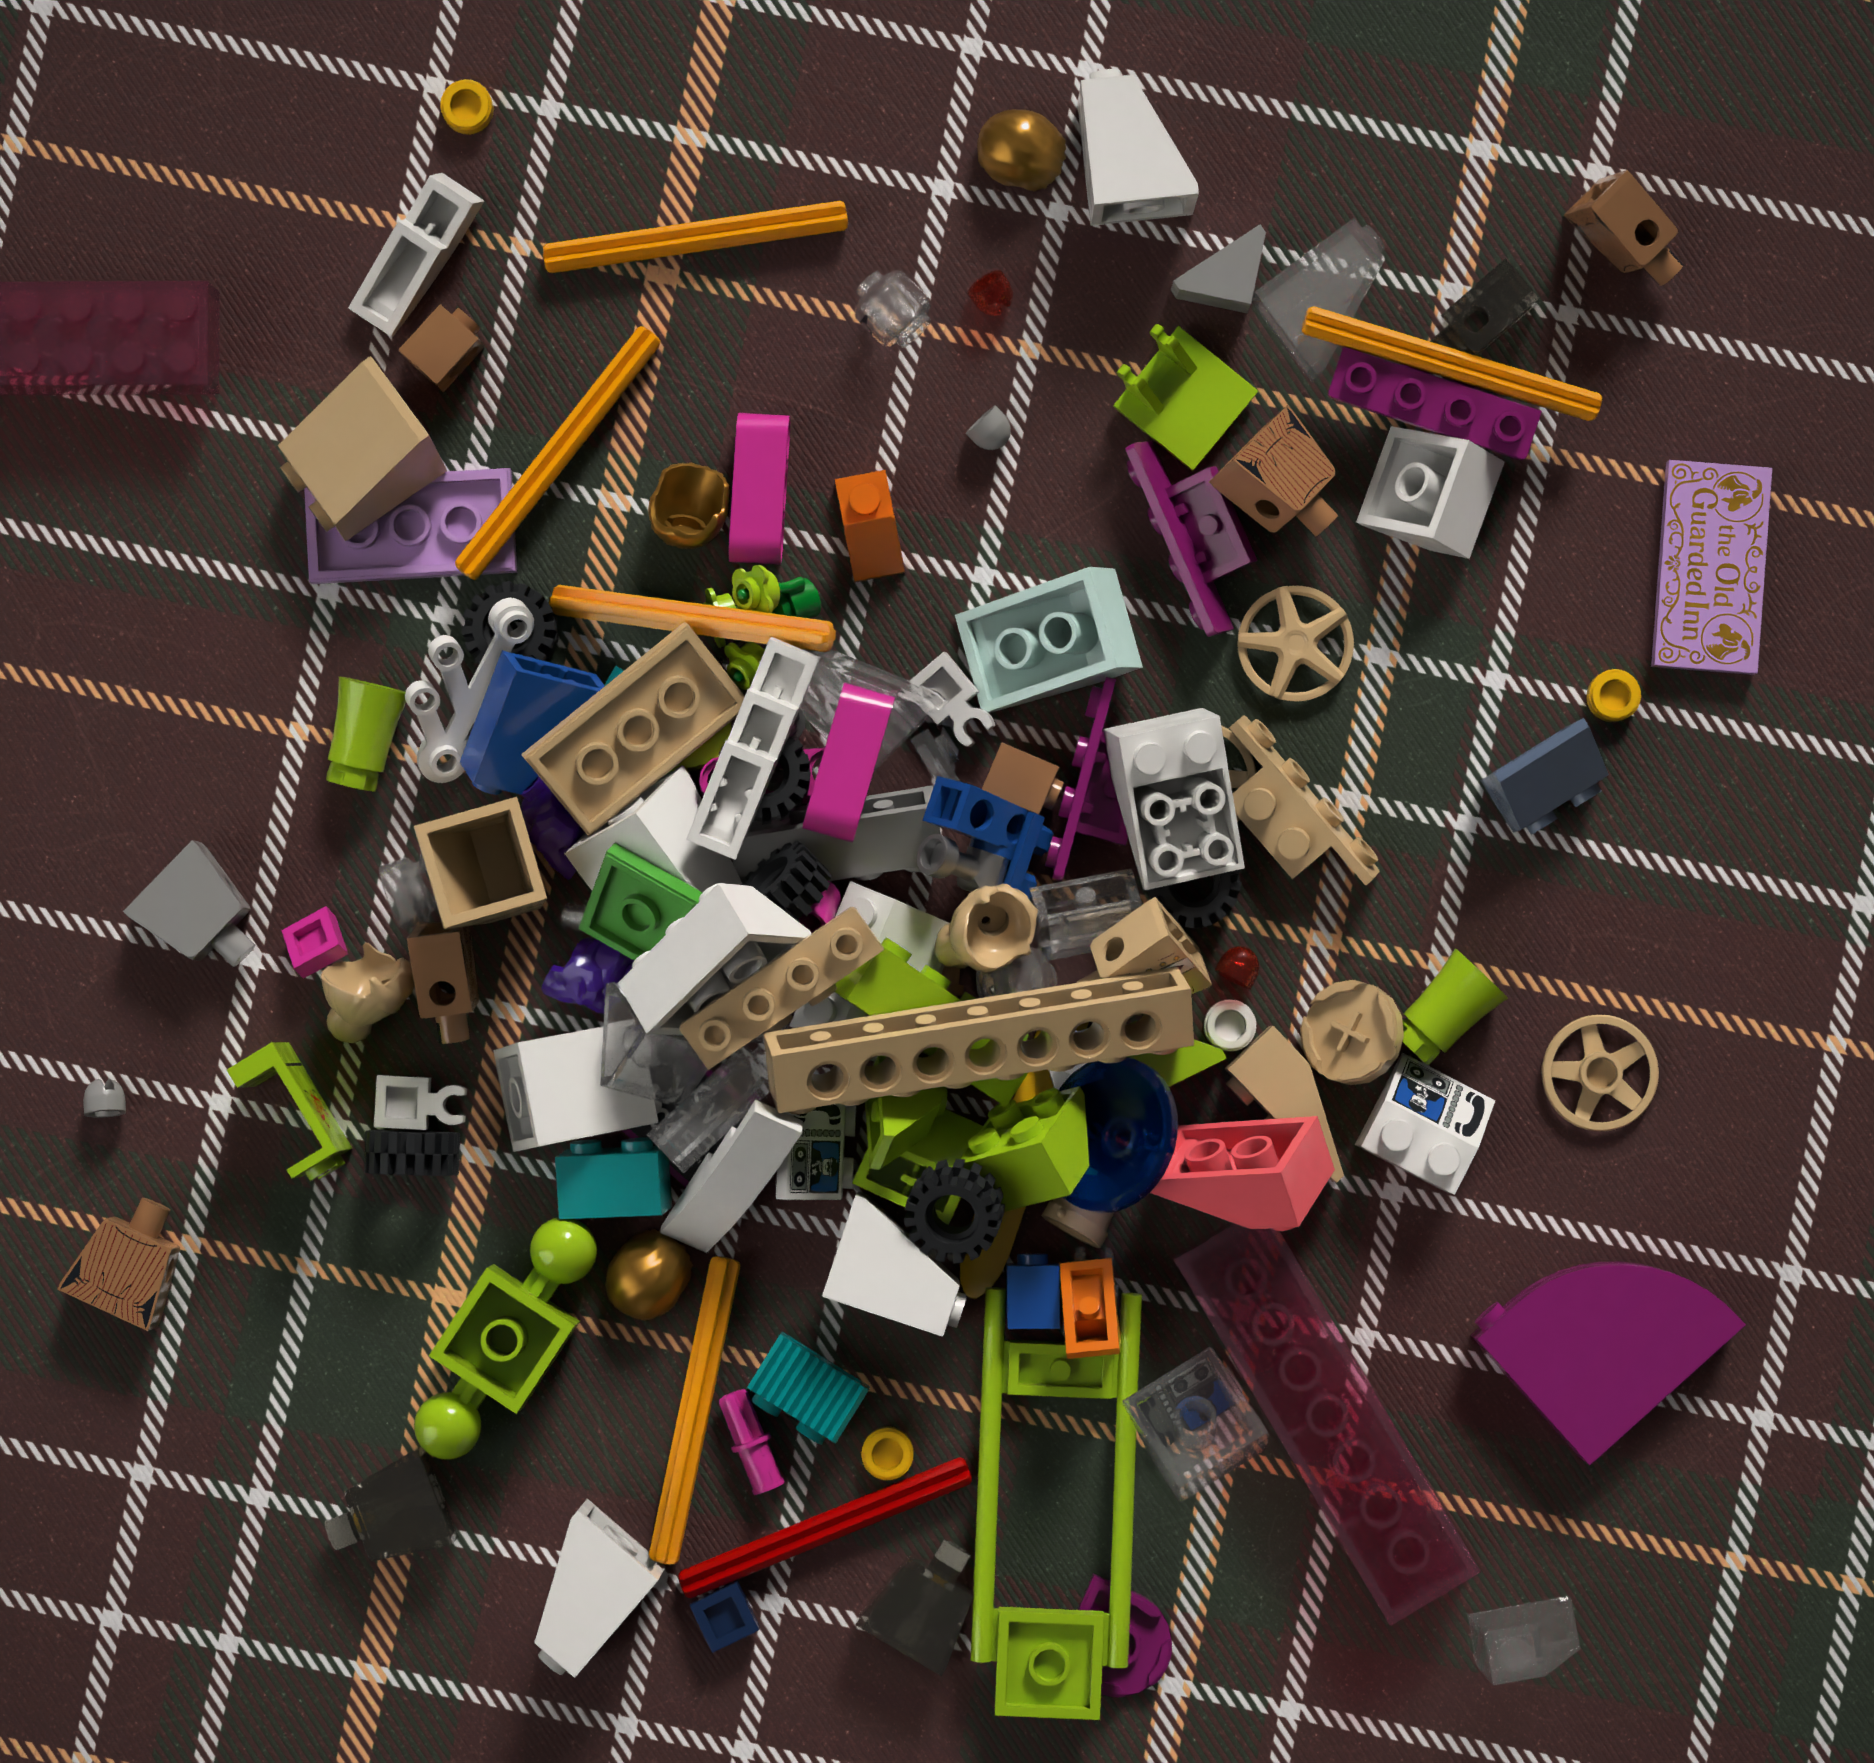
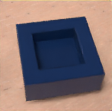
(724, 1616)

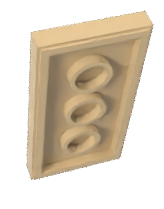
(636, 729)

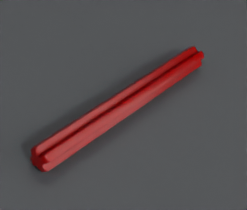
(825, 1527)

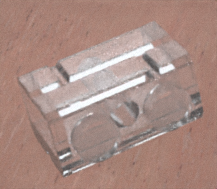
(1081, 910)

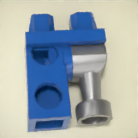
(999, 832)

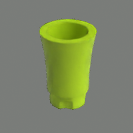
(363, 732)
(1449, 1007)

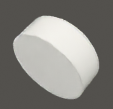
(1229, 1025)

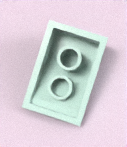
(1049, 639)

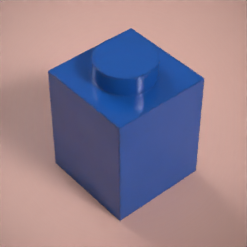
(1033, 1292)

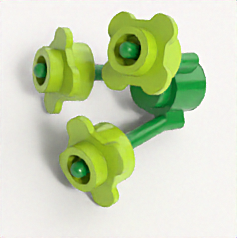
(761, 592)

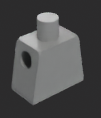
(194, 907)

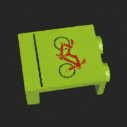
(282, 1059)

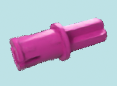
(750, 1441)

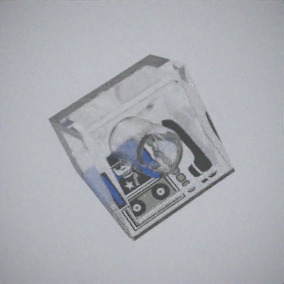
(1196, 1424)

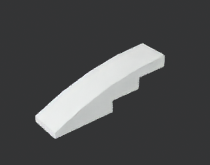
(753, 748)
(732, 1177)

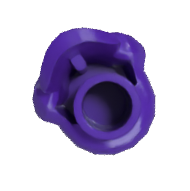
(550, 826)
(586, 975)

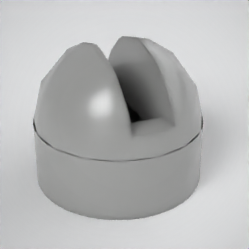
(990, 430)
(103, 1100)

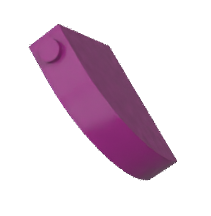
(1603, 1345)

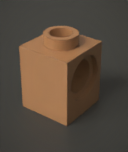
(443, 346)
(1023, 779)

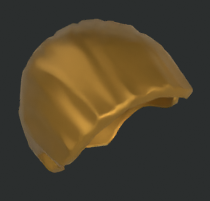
(1021, 149)
(689, 505)
(648, 1275)

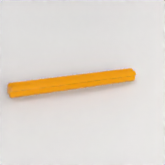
(695, 236)
(1451, 363)
(557, 453)
(702, 618)
(694, 1410)

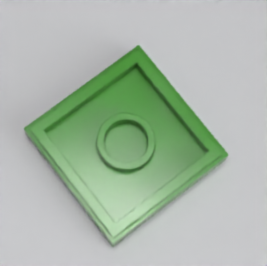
(634, 903)

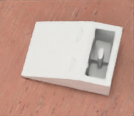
(1175, 796)

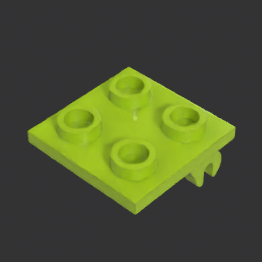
(1183, 396)

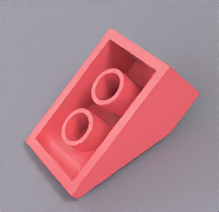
(1249, 1170)

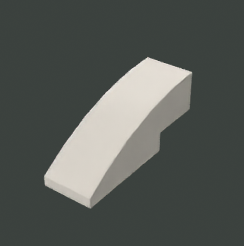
(416, 253)

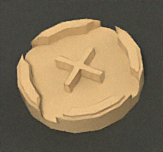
(1352, 1032)

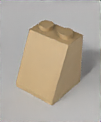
(360, 452)

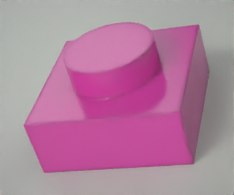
(314, 942)

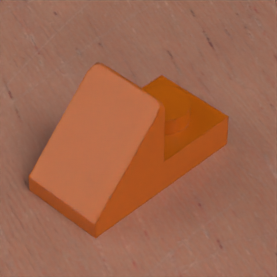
(870, 526)
(1090, 1308)

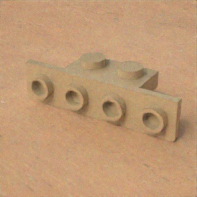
(1288, 814)
(781, 987)

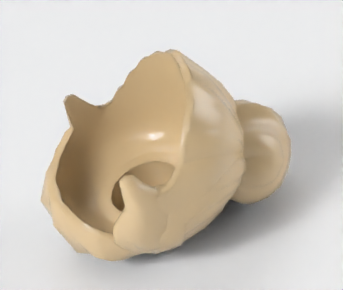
(993, 943)
(365, 992)

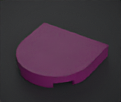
(1148, 1641)

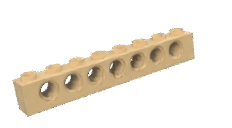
(956, 1026)

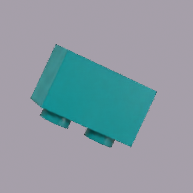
(613, 1180)

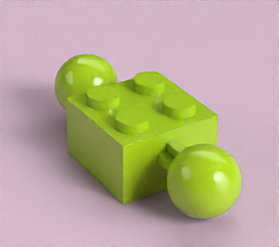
(504, 1338)

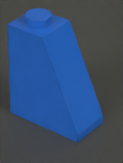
(518, 709)

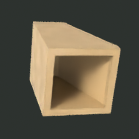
(481, 865)

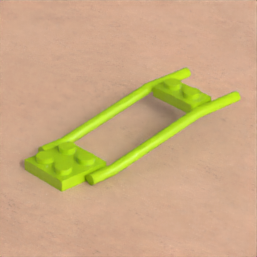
(1043, 1656)

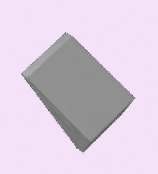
(1225, 277)

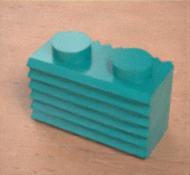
(807, 1389)

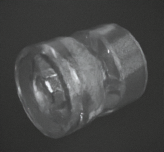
(407, 891)

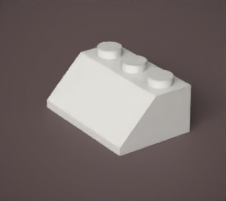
(887, 918)
(707, 954)

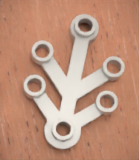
(464, 698)

